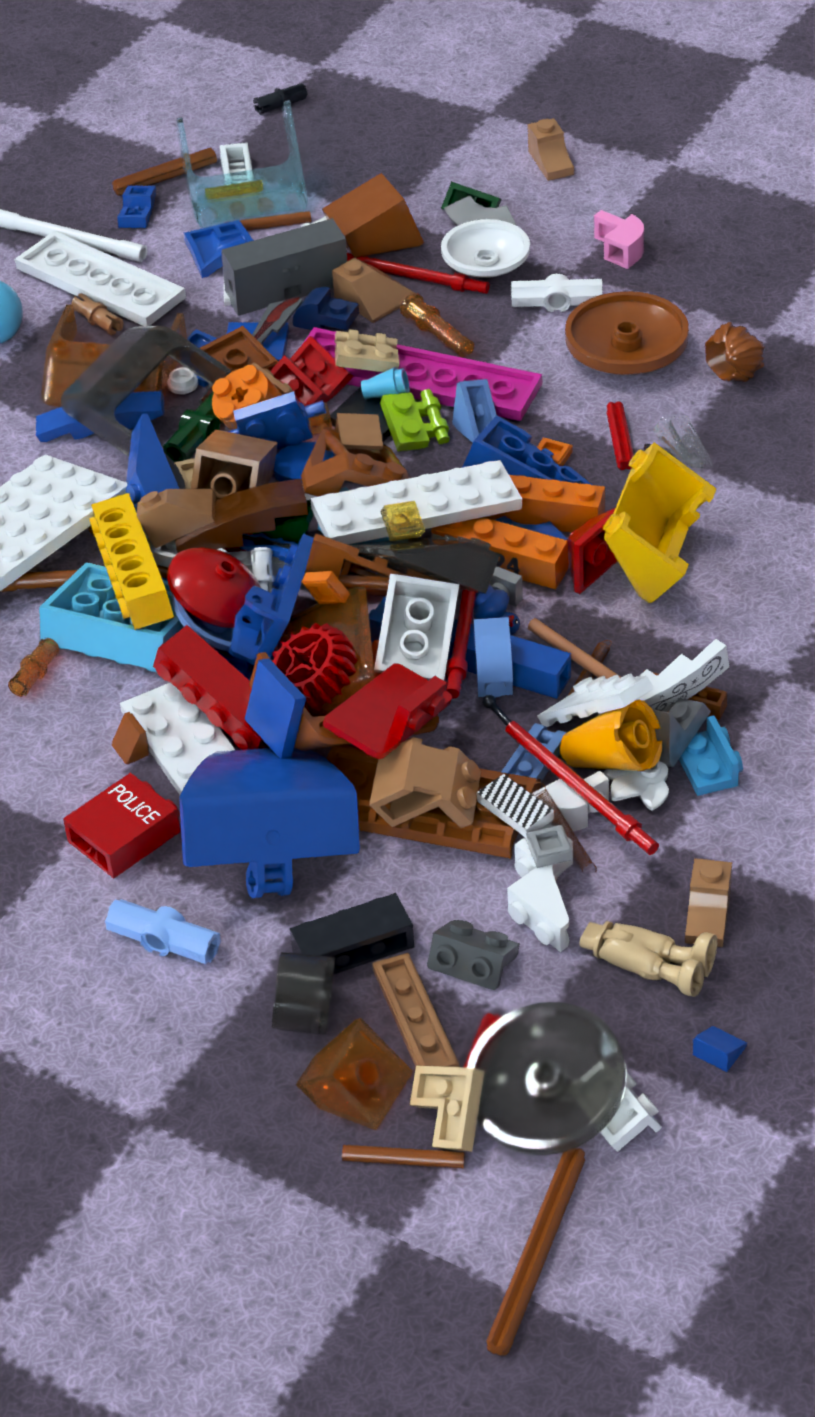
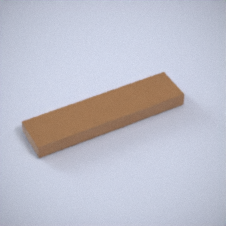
(414, 1012)

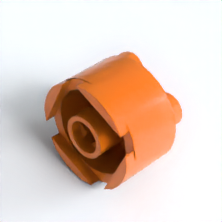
(239, 390)

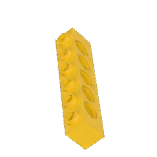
(130, 562)

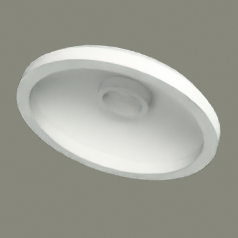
(485, 248)

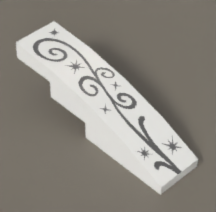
(686, 676)

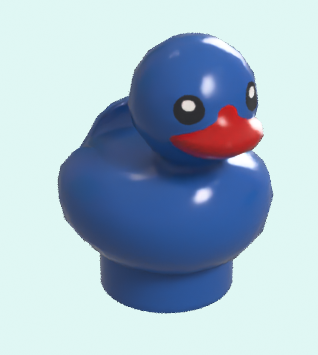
(494, 605)

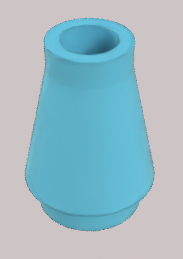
(389, 382)

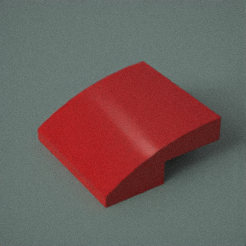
(312, 373)

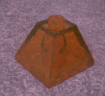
(355, 1076)

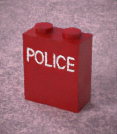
(122, 825)

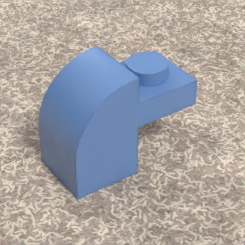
(493, 657)

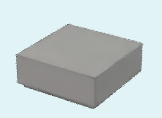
(549, 846)

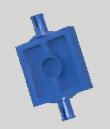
(278, 420)

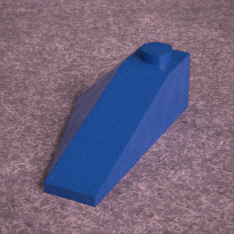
(518, 455)

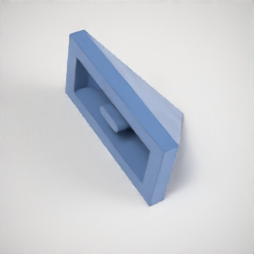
(473, 407)

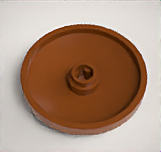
(626, 332)

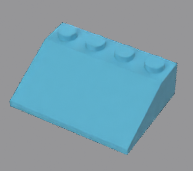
(89, 620)

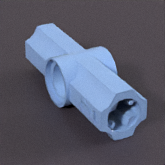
(163, 931)

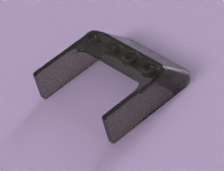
(122, 369)

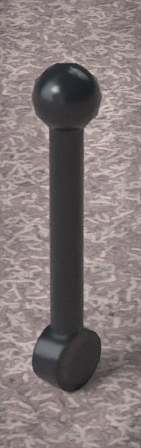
(490, 702)

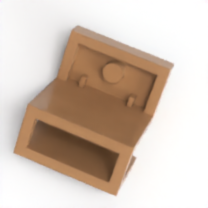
(423, 779)

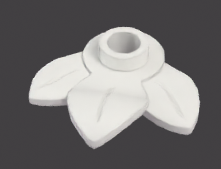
(647, 784)

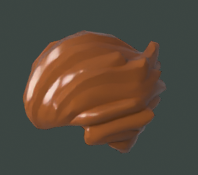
(734, 353)

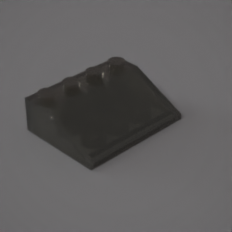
(439, 557)

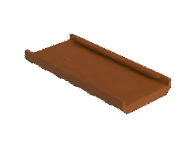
(485, 835)

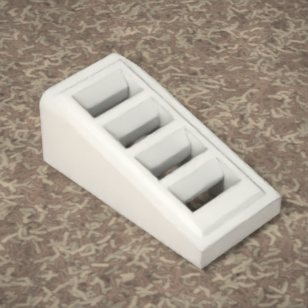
(235, 153)

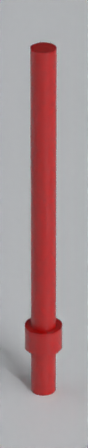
(458, 281)
(457, 665)
(625, 825)

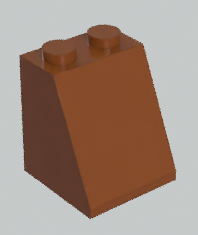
(374, 219)

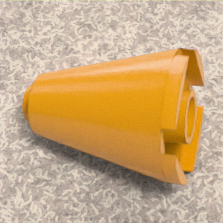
(615, 740)

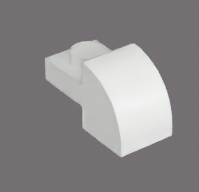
(571, 804)

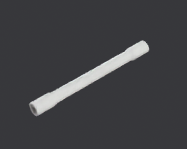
(121, 248)

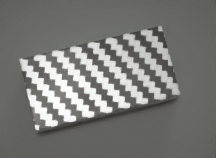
(515, 805)

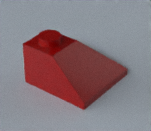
(589, 552)

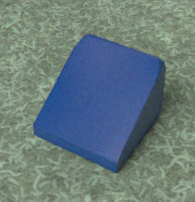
(718, 1047)

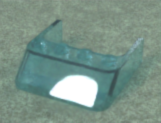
(282, 185)

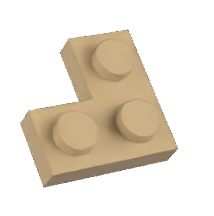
(457, 1098)

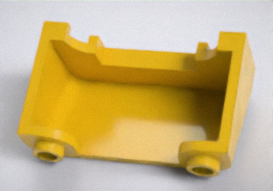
(654, 520)

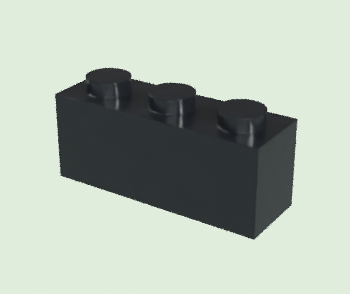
(357, 933)

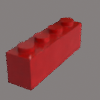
(208, 683)

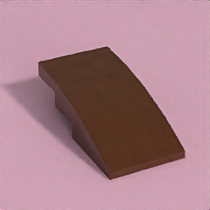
(247, 512)

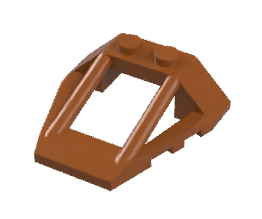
(353, 465)
(343, 559)

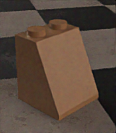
(233, 463)

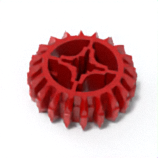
(317, 663)

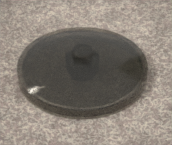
(548, 1078)

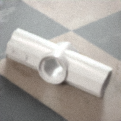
(544, 292)

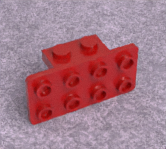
(388, 710)

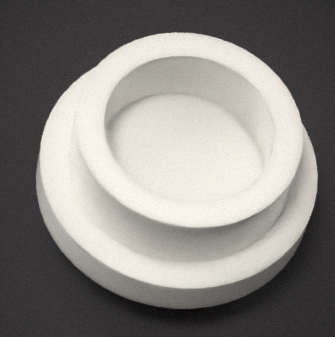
(182, 381)

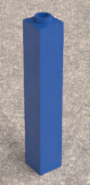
(533, 664)

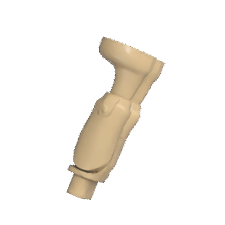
(651, 952)

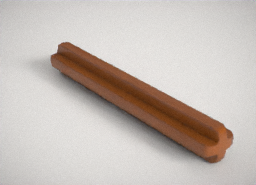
(164, 171)

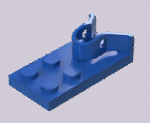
(270, 609)

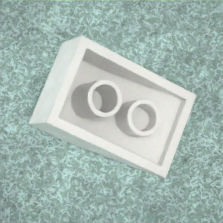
(417, 625)

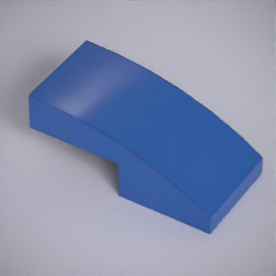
(137, 206)

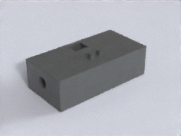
(282, 265)

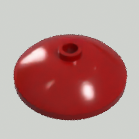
(210, 584)

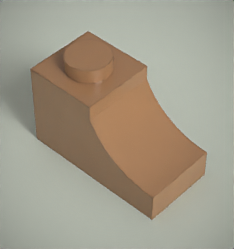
(548, 149)
(708, 899)

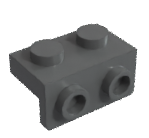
(471, 953)

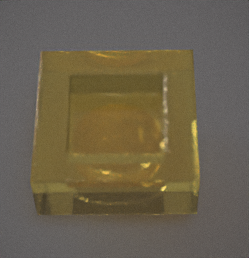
(402, 520)

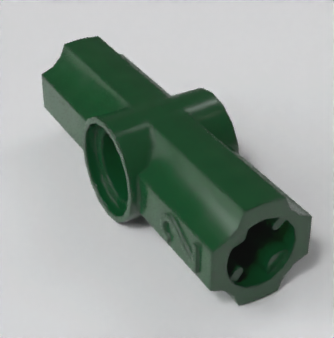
(192, 431)

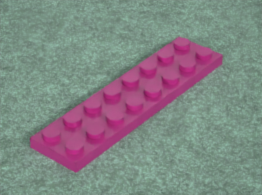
(510, 387)

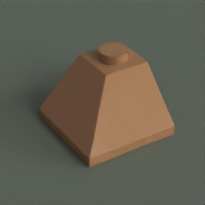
(369, 287)
(175, 513)

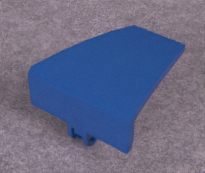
(266, 814)

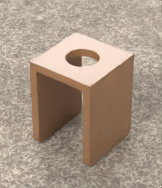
(359, 431)

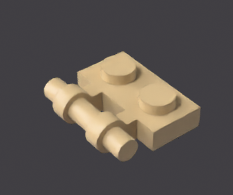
(365, 351)

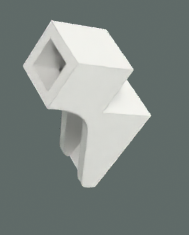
(537, 899)

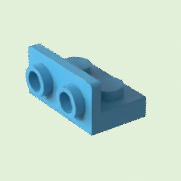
(711, 761)

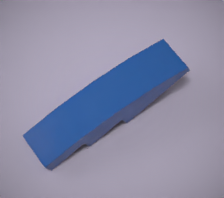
(58, 422)

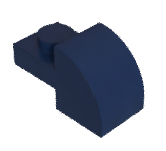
(322, 310)

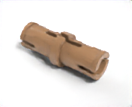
(97, 314)

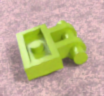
(405, 420)

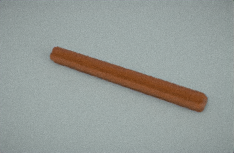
(535, 1252)

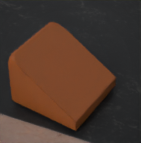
(130, 740)

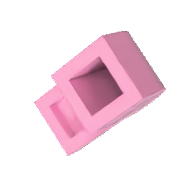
(621, 238)

